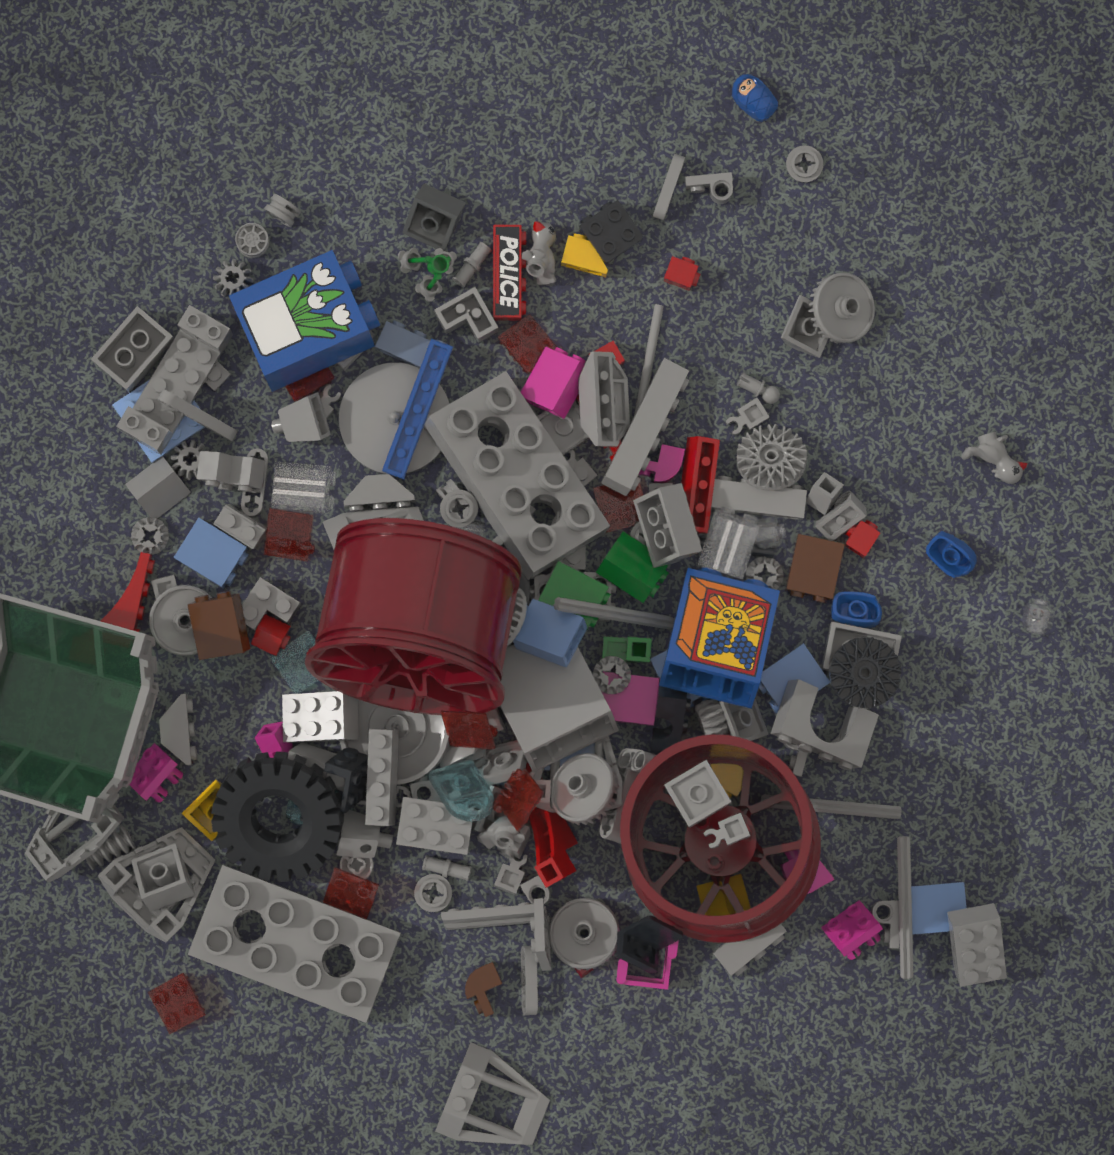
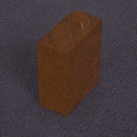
(814, 568)
(218, 625)

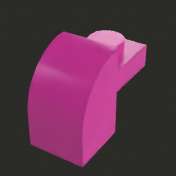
(667, 466)
(271, 739)

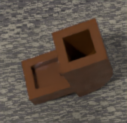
(479, 982)

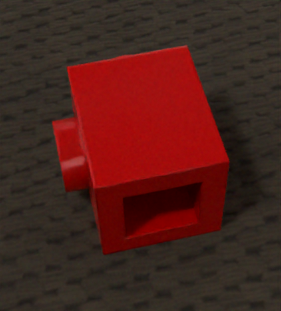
(682, 273)
(862, 537)
(271, 635)

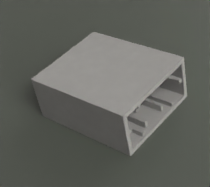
(553, 706)

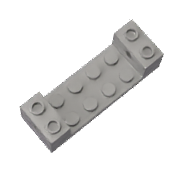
(179, 372)

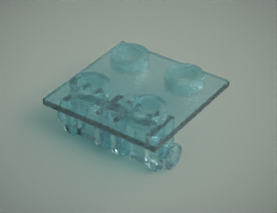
(292, 663)

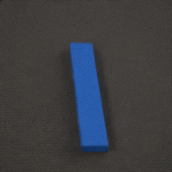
(417, 409)

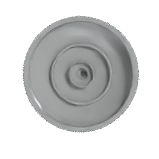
(374, 411)
(420, 742)

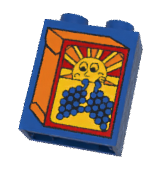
(720, 637)

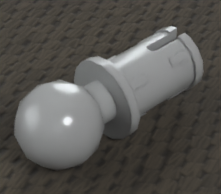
(769, 394)

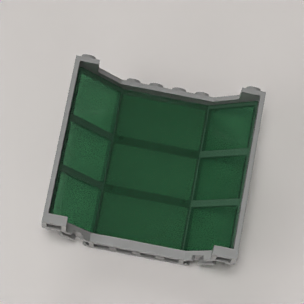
(71, 707)

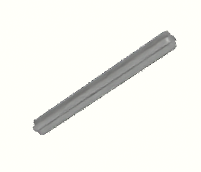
(613, 613)
(846, 808)
(905, 907)

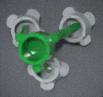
(436, 265)

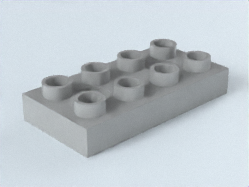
(516, 475)
(294, 943)

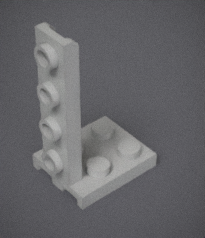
(508, 915)

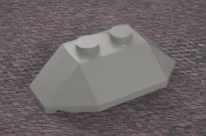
(604, 399)

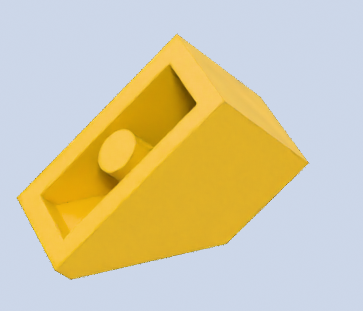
(582, 256)
(730, 777)

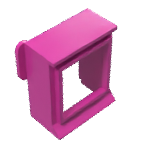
(623, 978)

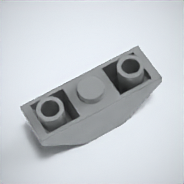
(378, 492)
(177, 730)

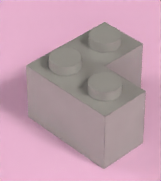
(467, 309)
(230, 471)
(266, 599)

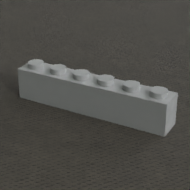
(645, 426)

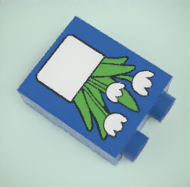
(305, 319)

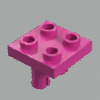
(152, 771)
(852, 929)

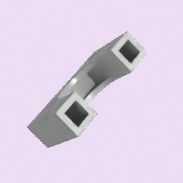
(794, 727)

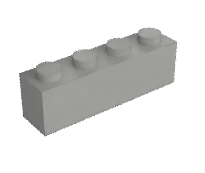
(751, 500)
(382, 777)

